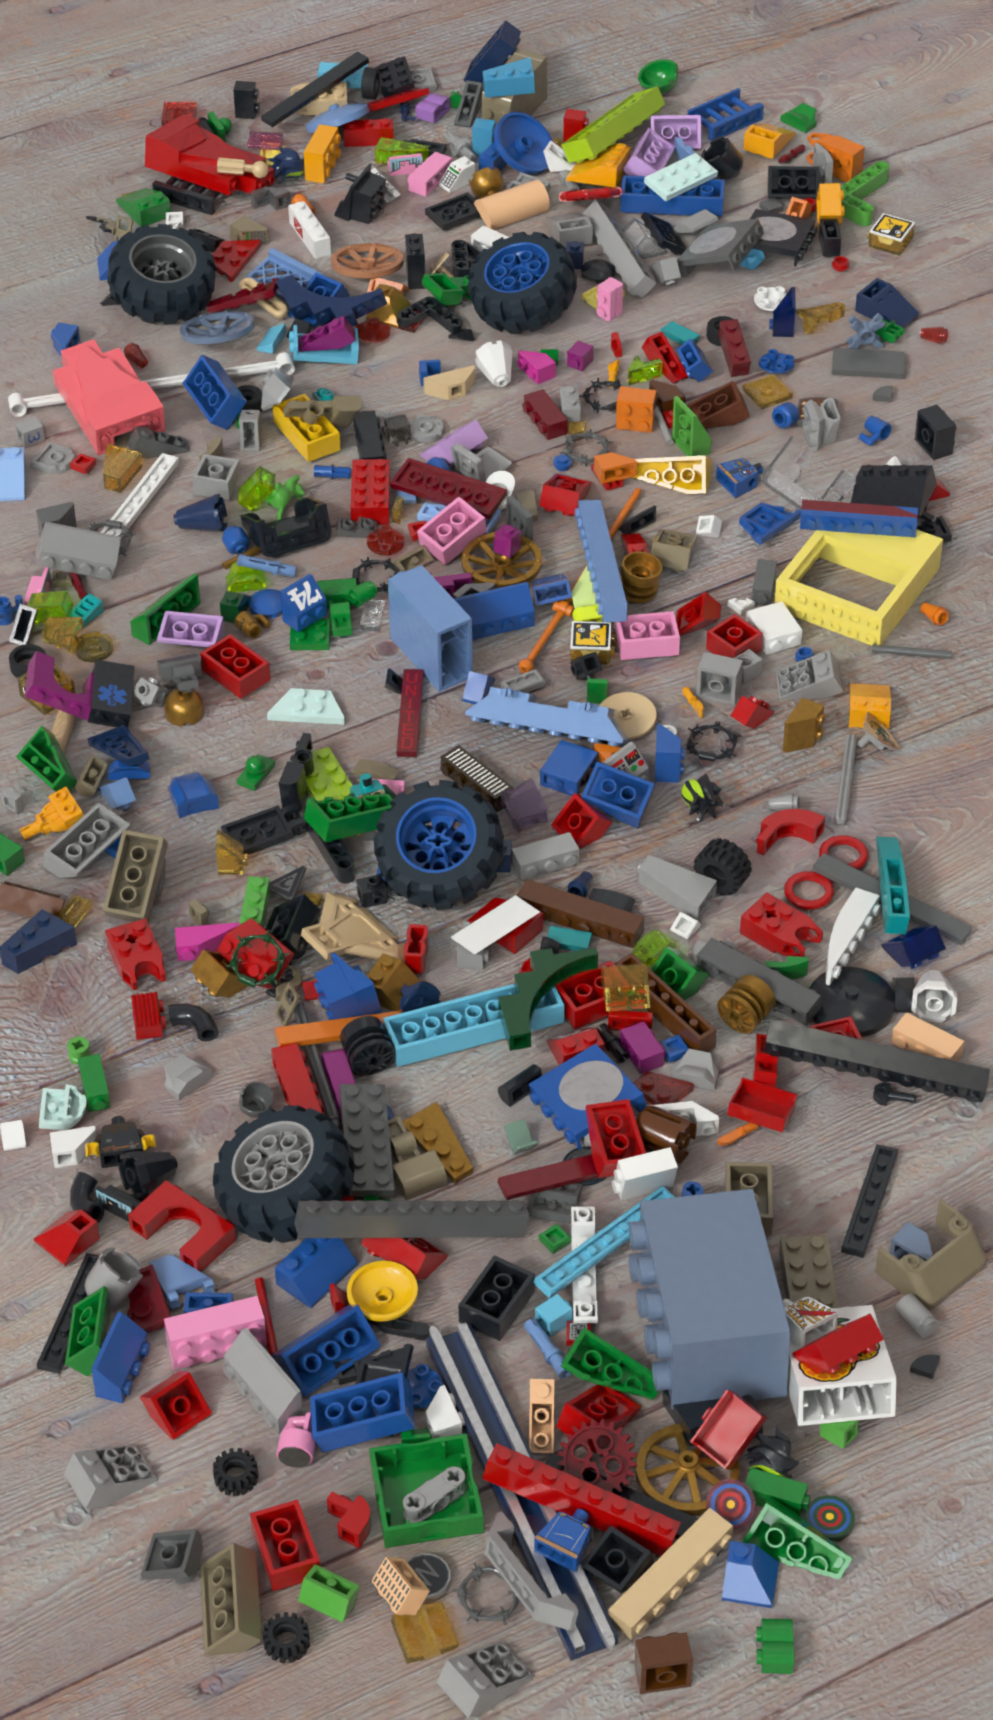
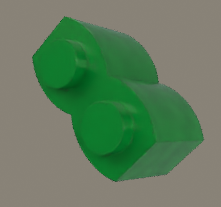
(776, 1646)

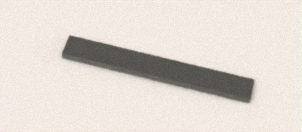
(919, 911)

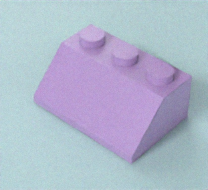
(675, 126)
(469, 435)
(191, 629)

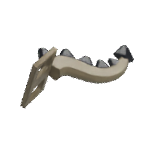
(111, 226)
(282, 993)

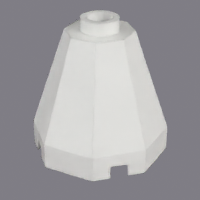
(495, 362)
(934, 997)

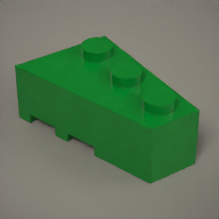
(47, 760)

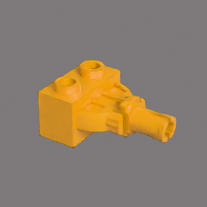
(56, 816)

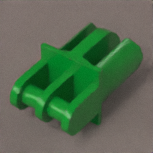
(890, 331)

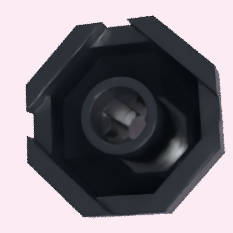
(146, 1171)

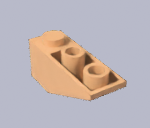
(541, 1416)

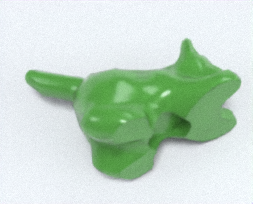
(284, 493)

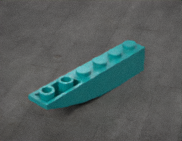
(892, 885)

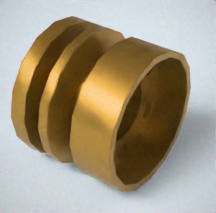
(640, 576)
(746, 1004)

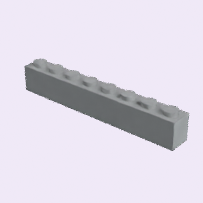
(619, 249)

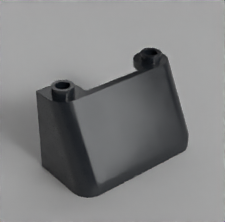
(305, 529)

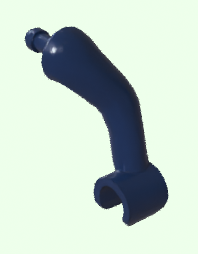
(405, 110)

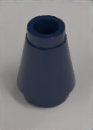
(580, 884)

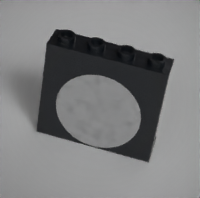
(785, 234)

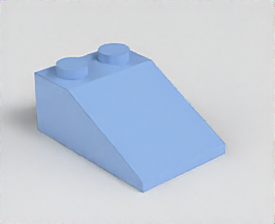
(12, 474)

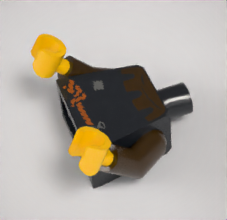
(118, 1139)

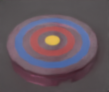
(733, 1502)

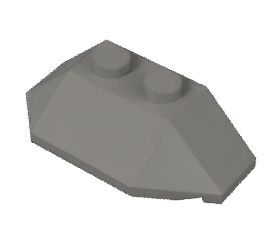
(275, 388)

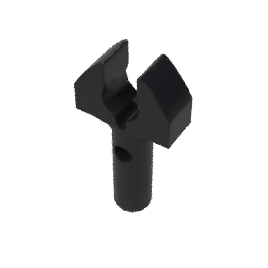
(889, 1094)

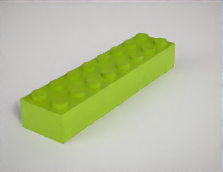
(613, 125)

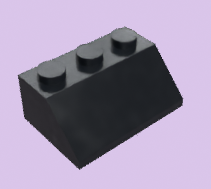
(792, 181)
(289, 919)

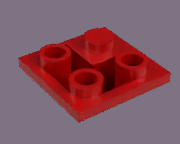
(69, 1236)

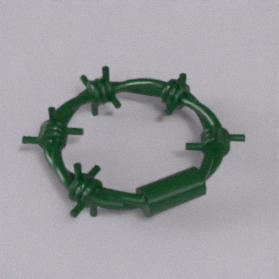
(251, 981)

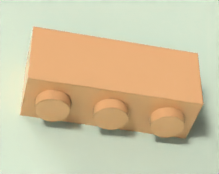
(925, 1038)

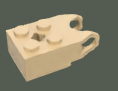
(333, 96)

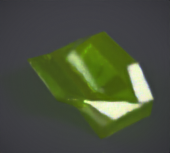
(244, 579)
(652, 946)

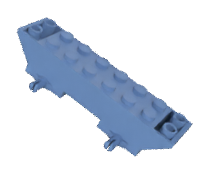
(520, 710)

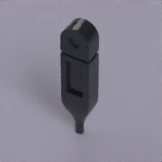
(403, 1328)

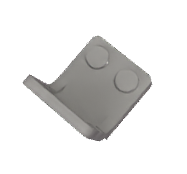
(478, 465)

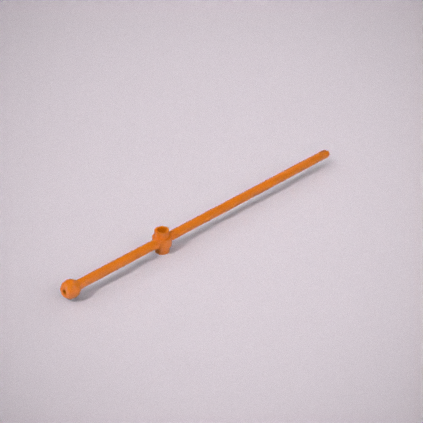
(563, 607)

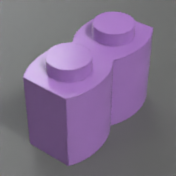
(433, 107)

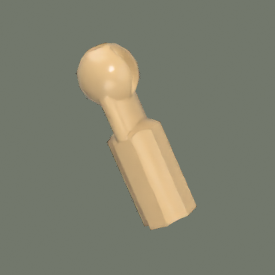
(239, 167)

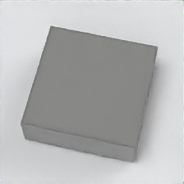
(12, 800)

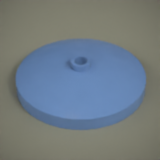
(337, 116)

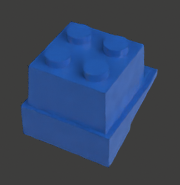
(345, 991)

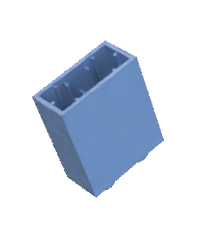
(430, 627)

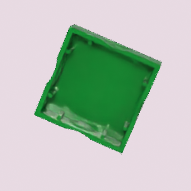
(407, 1466)

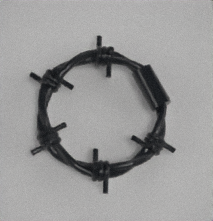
(596, 406)
(367, 563)
(711, 756)

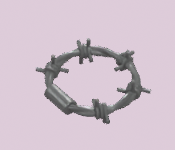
(569, 439)
(118, 525)
(475, 1614)

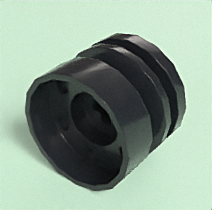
(367, 1045)

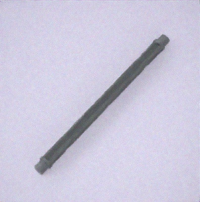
(318, 1069)

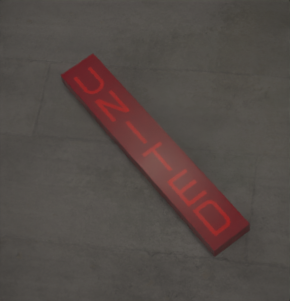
(410, 713)

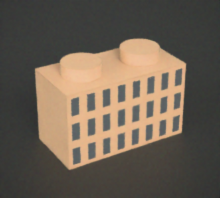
(400, 1586)

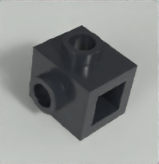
(586, 666)
(372, 890)

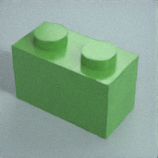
(328, 1593)

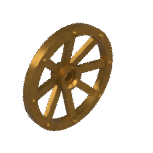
(501, 564)
(683, 1469)

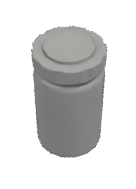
(917, 1315)

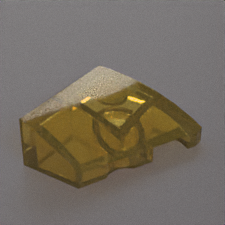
(824, 312)
(62, 632)

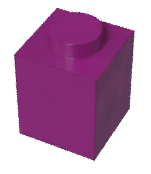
(580, 355)
(507, 540)

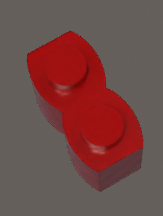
(416, 948)

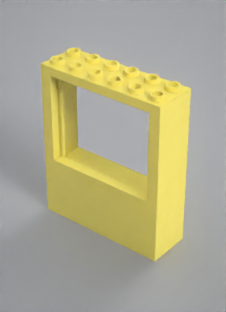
(893, 559)

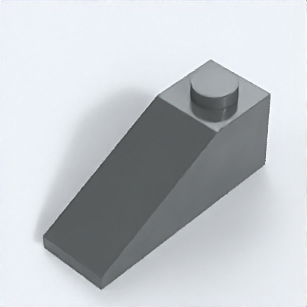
(469, 104)

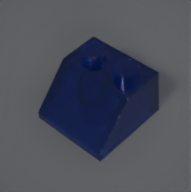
(915, 946)

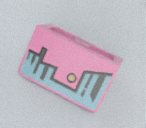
(404, 164)
(39, 584)

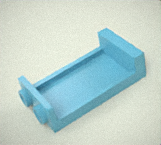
(345, 355)

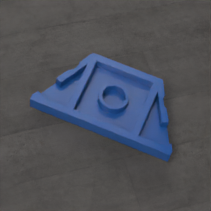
(766, 521)

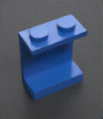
(567, 767)

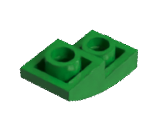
(793, 969)

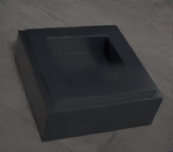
(348, 1375)

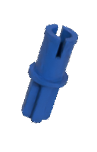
(332, 471)

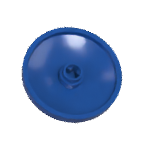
(522, 142)

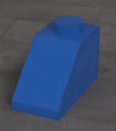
(65, 336)

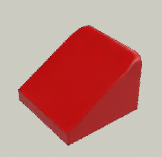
(338, 1298)

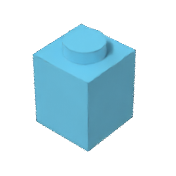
(554, 1314)

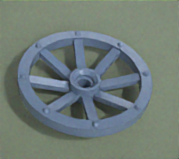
(219, 332)

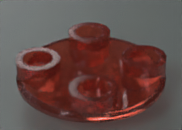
(373, 330)
(385, 541)

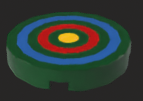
(831, 1517)

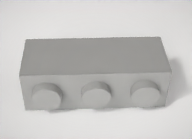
(545, 856)

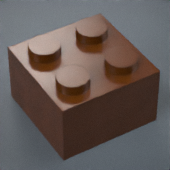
(663, 1662)

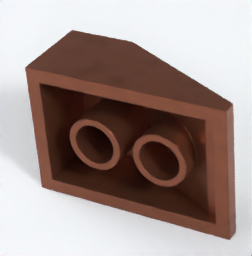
(721, 407)

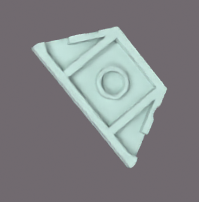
(307, 707)

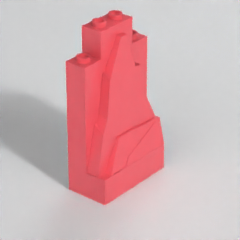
(106, 394)

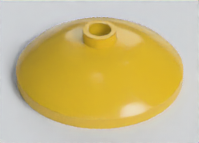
(382, 1282)

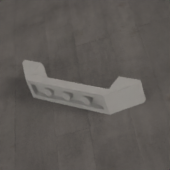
(553, 1611)

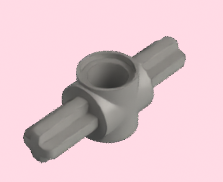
(460, 146)

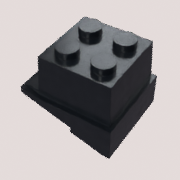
(363, 198)

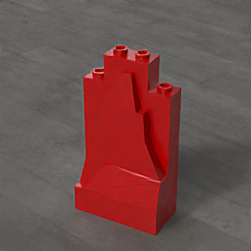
(193, 154)

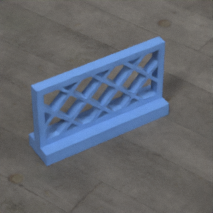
(282, 263)

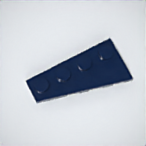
(120, 745)

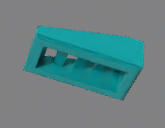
(89, 603)

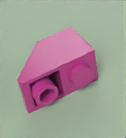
(537, 365)

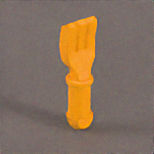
(613, 368)
(696, 704)

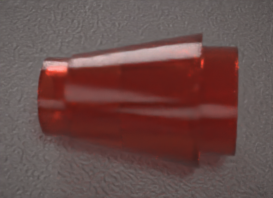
(934, 334)
(135, 355)

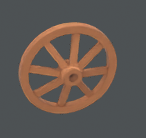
(367, 266)

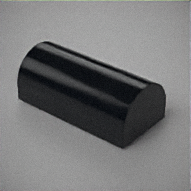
(518, 1086)

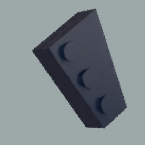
(36, 940)

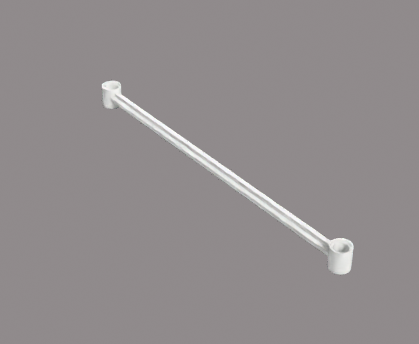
(19, 404)

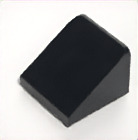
(302, 327)

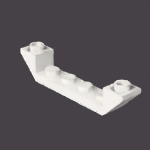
(706, 1121)
(584, 1286)

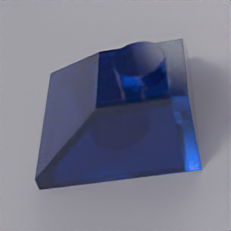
(784, 316)

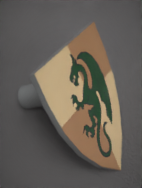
(877, 734)

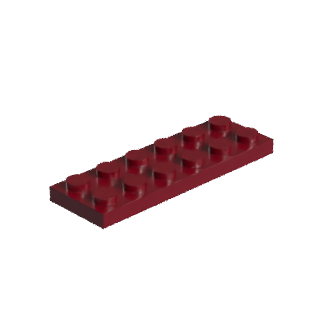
(445, 486)

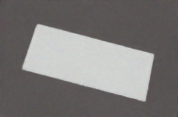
(495, 924)

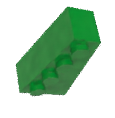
(345, 817)

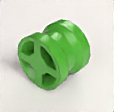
(78, 1048)

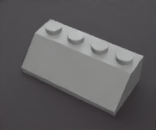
(78, 550)
(84, 842)
(262, 1381)

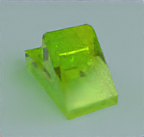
(641, 372)

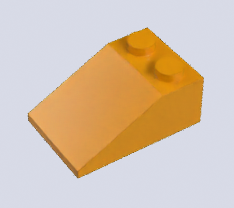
(871, 699)

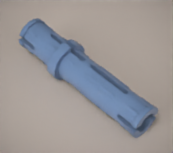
(266, 565)
(552, 1355)

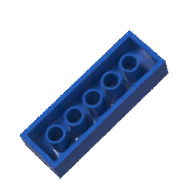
(639, 198)

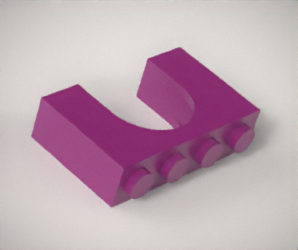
(44, 688)

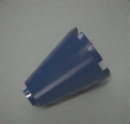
(203, 515)

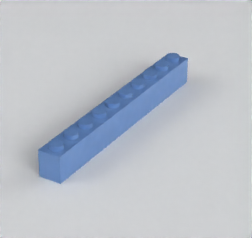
(601, 561)

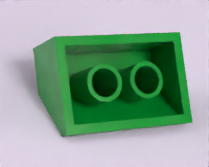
(88, 1330)

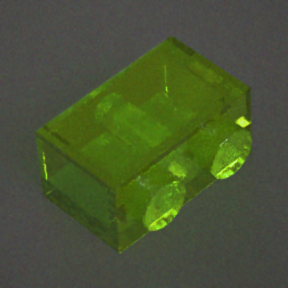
(256, 488)
(51, 604)

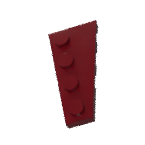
(244, 296)

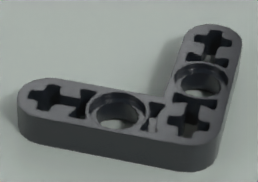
(429, 307)

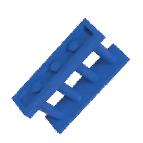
(732, 123)

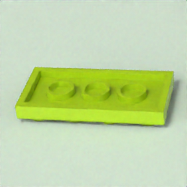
(328, 777)

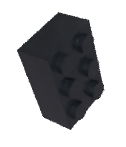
(496, 1298)

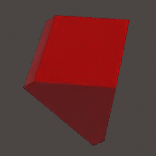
(309, 990)

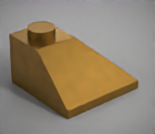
(395, 303)

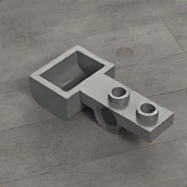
(181, 670)

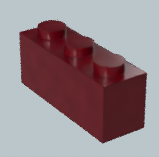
(734, 348)
(545, 414)

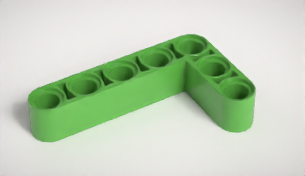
(858, 188)

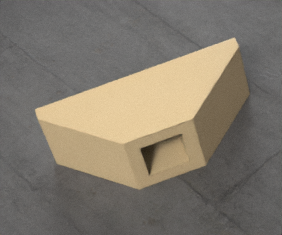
(451, 383)

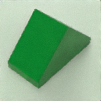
(597, 690)

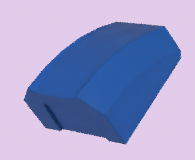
(193, 794)

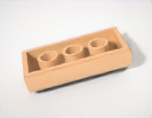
(513, 204)

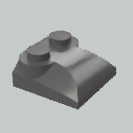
(173, 1556)

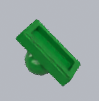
(220, 126)
(255, 771)

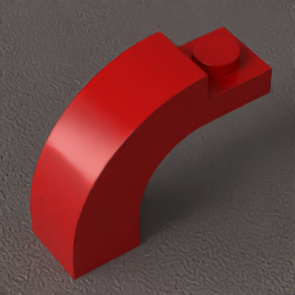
(789, 823)

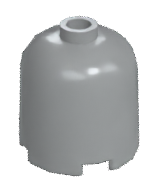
(117, 1273)

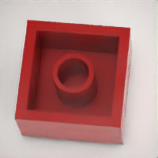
(733, 637)

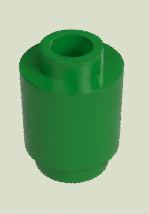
(362, 593)

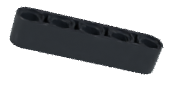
(335, 855)

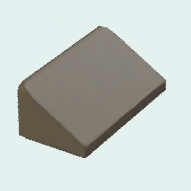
(413, 559)

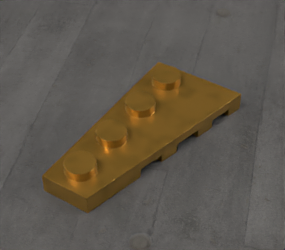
(435, 1133)

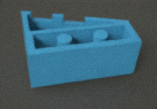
(509, 79)

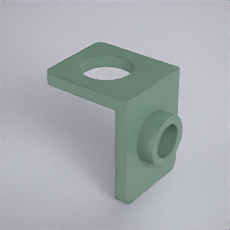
(519, 1136)

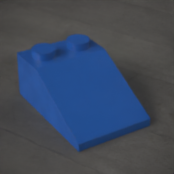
(323, 286)
(618, 794)

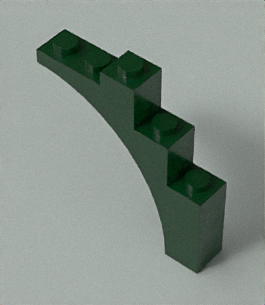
(532, 986)

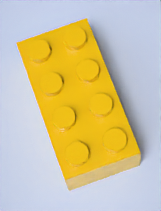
(310, 440)

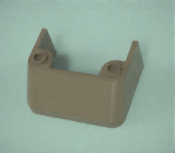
(944, 1271)

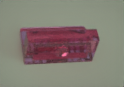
(265, 140)

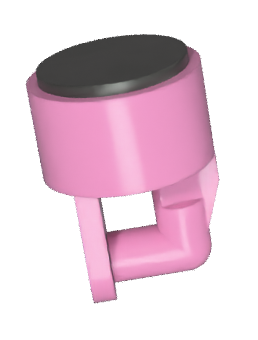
(295, 1444)

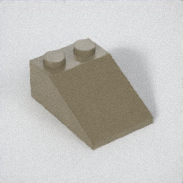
(674, 549)

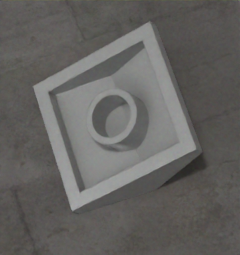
(695, 222)

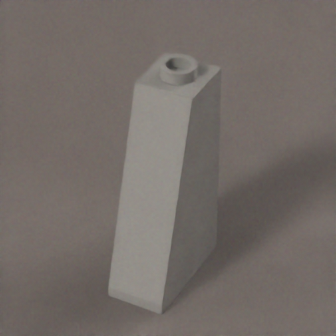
(678, 886)

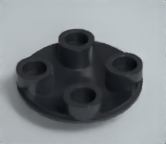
(597, 270)

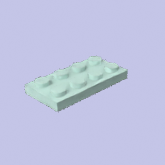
(680, 177)

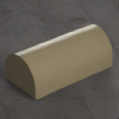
(91, 776)

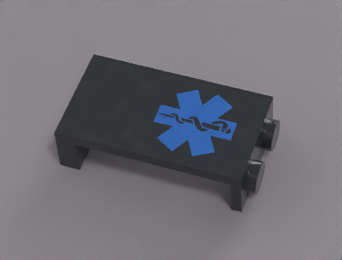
(111, 694)

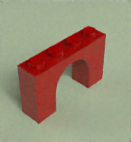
(171, 1203)

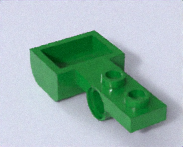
(445, 288)
(336, 594)

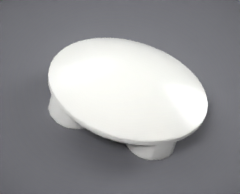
(769, 297)

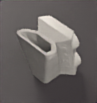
(820, 423)

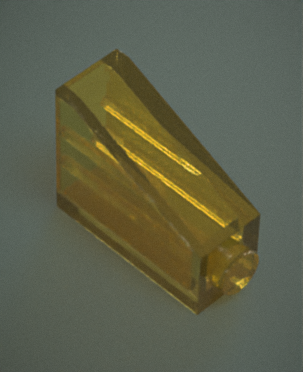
(120, 467)

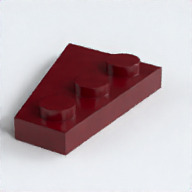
(147, 1302)

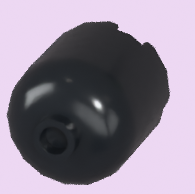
(723, 157)

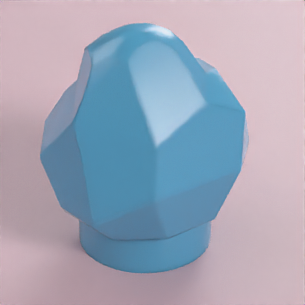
(752, 259)

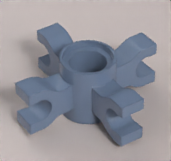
(865, 332)

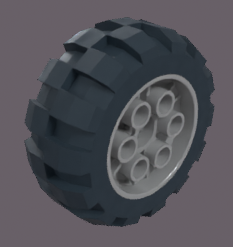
(287, 1151)

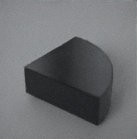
(925, 1365)

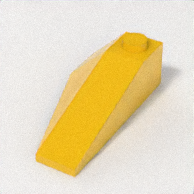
(681, 474)

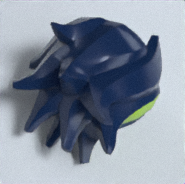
(287, 164)

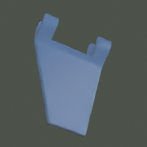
(179, 1277)

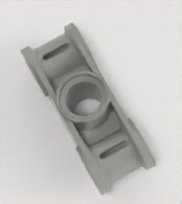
(434, 1495)

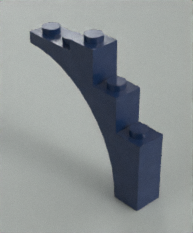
(324, 308)

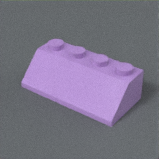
(648, 155)

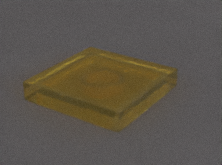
(767, 391)

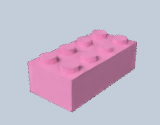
(211, 1331)

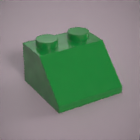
(679, 972)

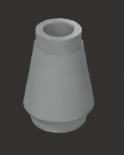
(784, 802)

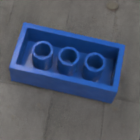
(214, 392)
(362, 1412)

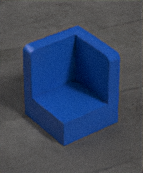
(428, 368)

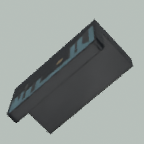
(116, 1201)

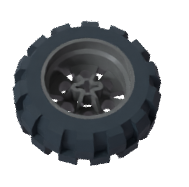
(161, 274)

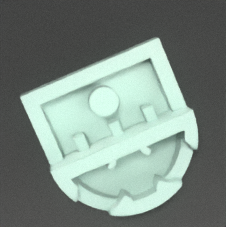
(61, 1108)

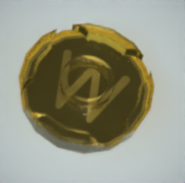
(94, 646)

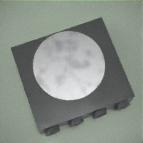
(721, 243)

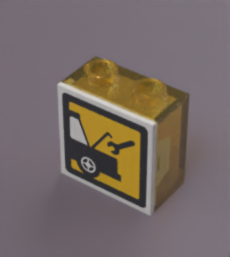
(891, 234)
(590, 638)

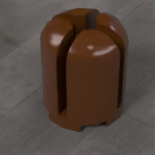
(665, 1130)

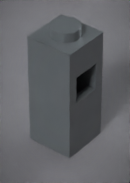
(764, 582)

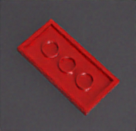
(397, 98)

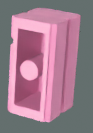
(609, 299)

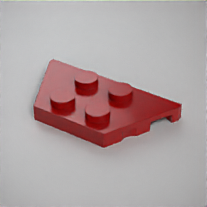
(233, 256)

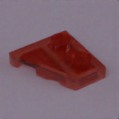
(662, 1089)

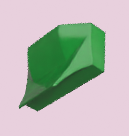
(800, 118)

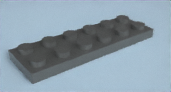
(367, 1134)

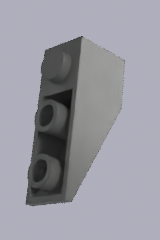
(154, 443)

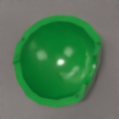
(659, 73)

